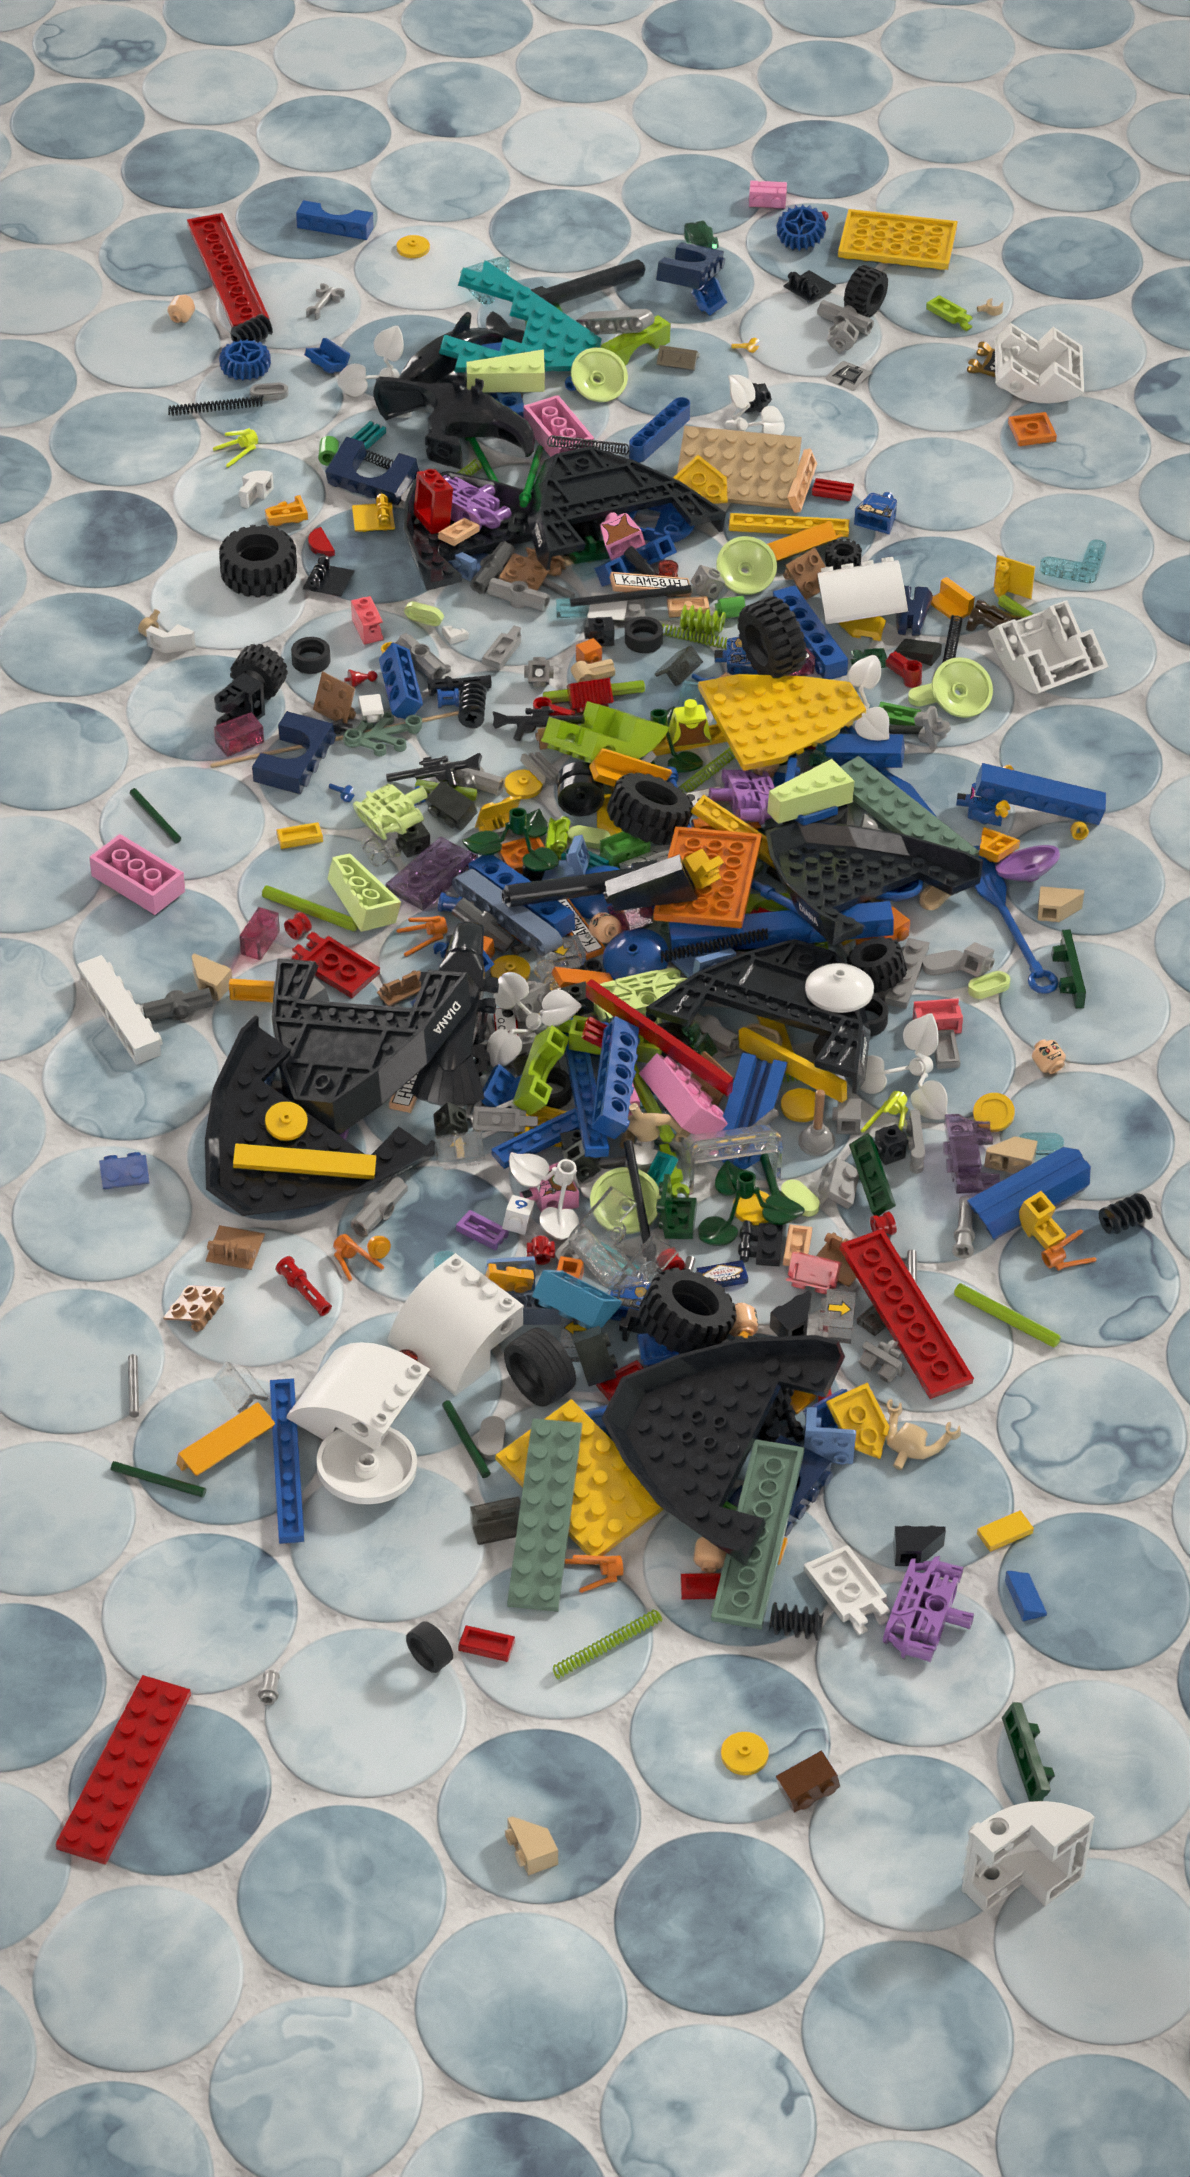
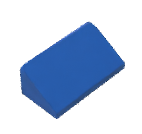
(1024, 1595)

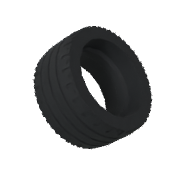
(540, 1367)

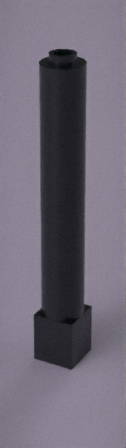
(592, 282)
(563, 887)

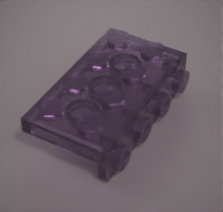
(430, 873)

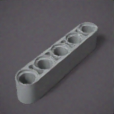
(617, 321)

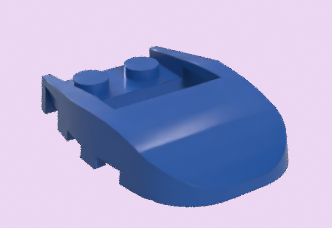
(669, 522)

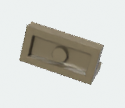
(677, 357)

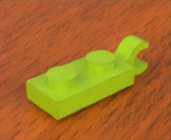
(949, 312)
(676, 1176)

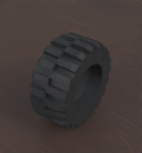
(258, 560)
(772, 637)
(648, 807)
(686, 1311)

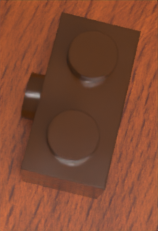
(808, 1781)

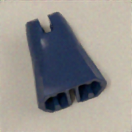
(916, 612)

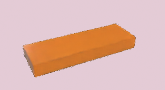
(568, 976)

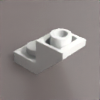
(176, 640)
(371, 708)

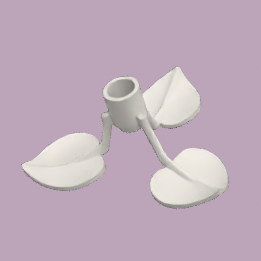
(387, 345)
(741, 394)
(875, 723)
(557, 1009)
(931, 1096)
(531, 1169)

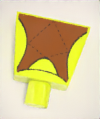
(689, 725)

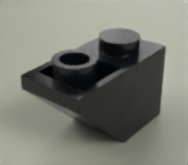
(792, 1317)
(917, 1543)

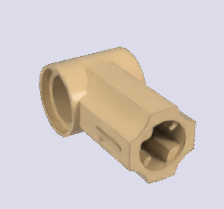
(585, 672)

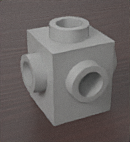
(842, 336)
(707, 582)
(533, 665)

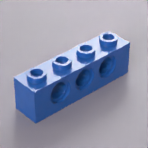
(400, 681)

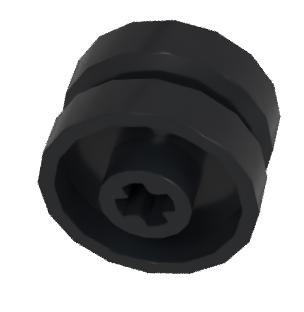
(578, 791)

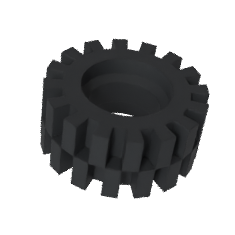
(842, 553)

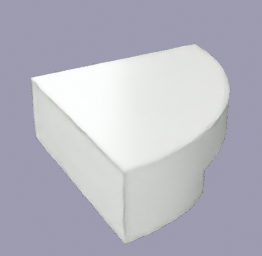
(454, 635)

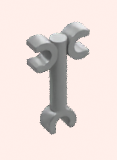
(325, 294)

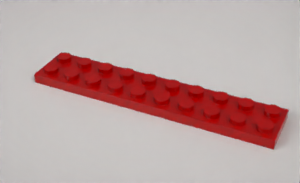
(226, 268)

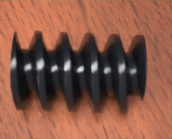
(252, 329)
(472, 705)
(1125, 1213)
(796, 1621)

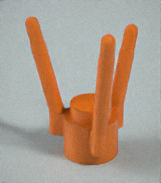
(434, 926)
(347, 1248)
(1056, 1254)
(609, 1565)

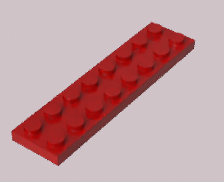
(906, 1313)
(123, 1770)

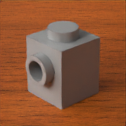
(977, 959)
(848, 1116)

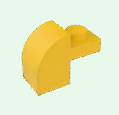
(702, 869)
(1037, 1220)

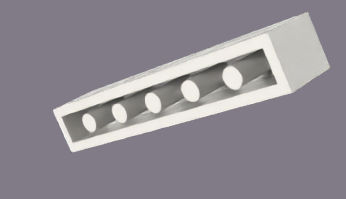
(119, 1009)

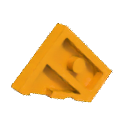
(287, 513)
(996, 846)
(512, 1279)

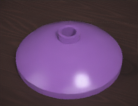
(1028, 863)

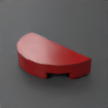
(320, 543)

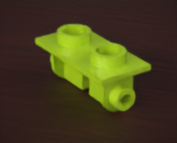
(557, 835)

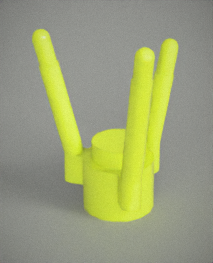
(247, 439)
(894, 1105)

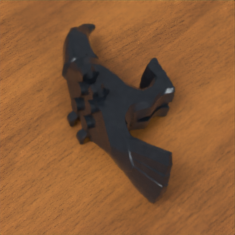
(454, 415)
(452, 1070)

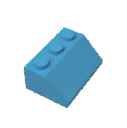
(575, 1298)

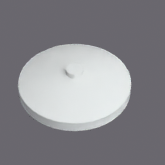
(365, 1474)

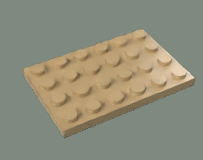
(755, 464)

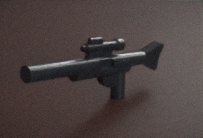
(528, 724)
(433, 768)

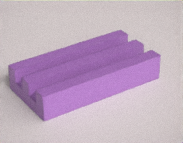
(480, 1233)

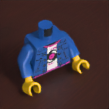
(984, 809)

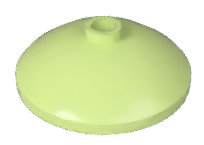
(603, 366)
(748, 554)
(968, 679)
(620, 1180)

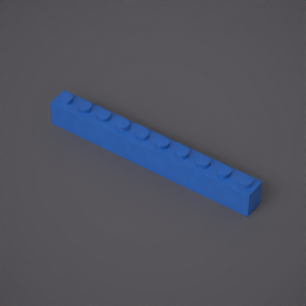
(783, 926)

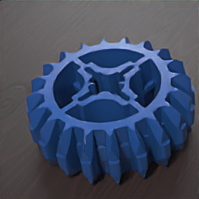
(797, 236)
(245, 360)

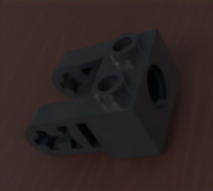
(240, 698)

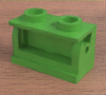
(621, 848)

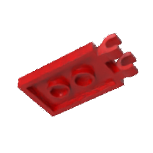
(337, 964)

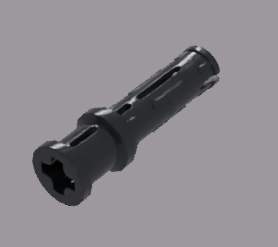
(450, 684)

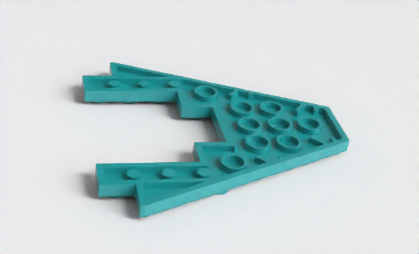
(545, 327)

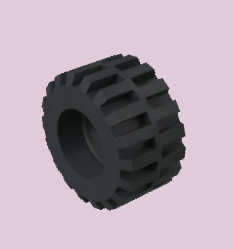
(866, 290)
(262, 665)
(881, 960)

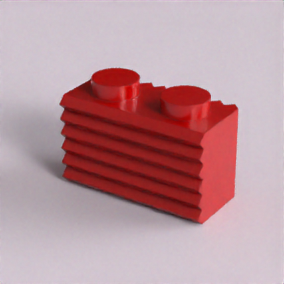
(594, 691)

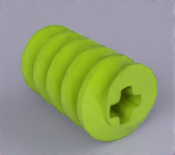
(702, 622)

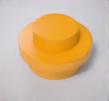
(378, 1247)

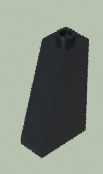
(651, 886)

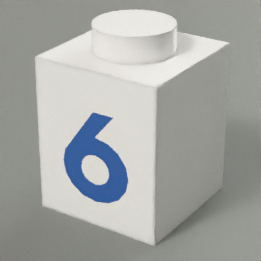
(518, 1214)

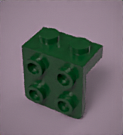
(677, 1213)

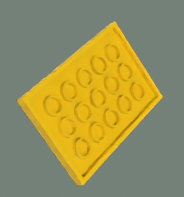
(897, 239)
(607, 1495)

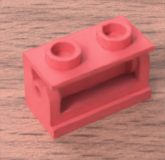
(366, 620)
(945, 1011)
(813, 1272)

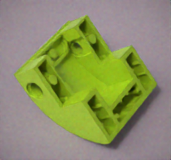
(604, 729)

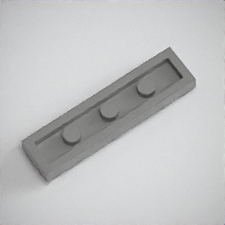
(913, 954)

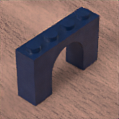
(691, 266)
(393, 483)
(296, 772)
(813, 1475)

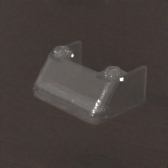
(729, 1145)
(598, 1239)

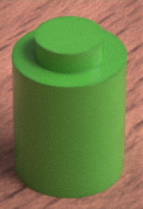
(327, 449)
(731, 606)

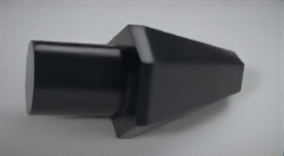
(340, 726)

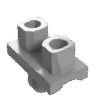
(934, 727)
(884, 1357)

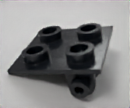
(808, 285)
(328, 578)

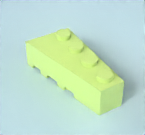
(509, 373)
(811, 792)
(362, 893)

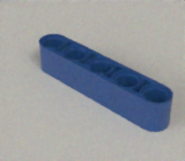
(659, 429)

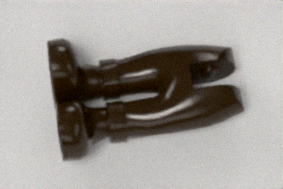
(987, 616)

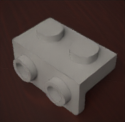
(532, 1001)
(838, 1183)

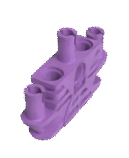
(476, 504)
(745, 793)
(937, 1611)

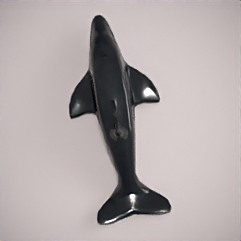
(432, 367)

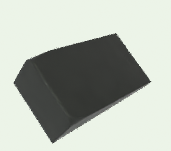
(919, 650)

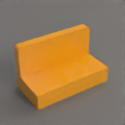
(953, 600)

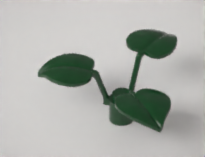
(684, 761)
(521, 823)
(734, 1180)

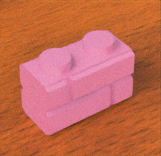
(767, 194)

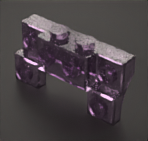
(964, 1155)

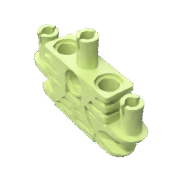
(390, 810)
(640, 990)

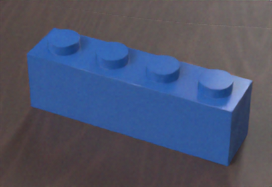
(876, 753)

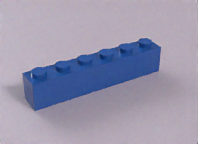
(1040, 794)

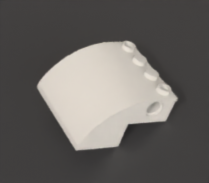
(1039, 369)
(862, 590)
(1047, 649)
(455, 1323)
(359, 1392)
(1027, 1845)

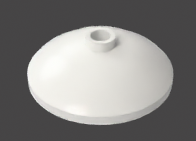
(839, 988)

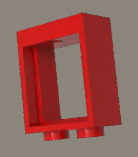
(433, 500)

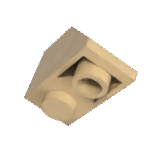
(1058, 903)
(211, 975)
(1011, 1154)
(533, 1845)

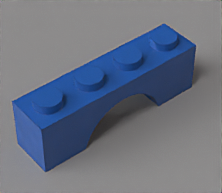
(354, 224)
(654, 551)

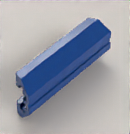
(752, 1097)
(1056, 1175)

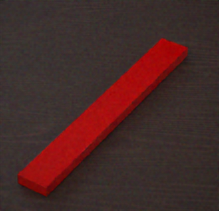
(660, 1037)

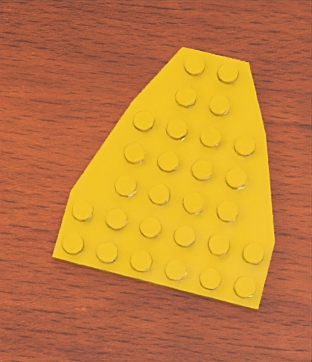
(777, 717)

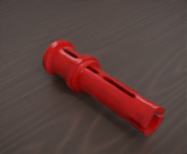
(320, 1302)

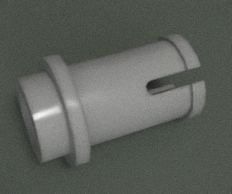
(268, 1693)

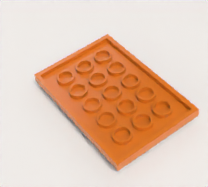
(726, 899)

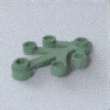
(358, 737)

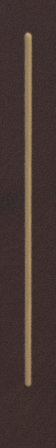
(299, 746)

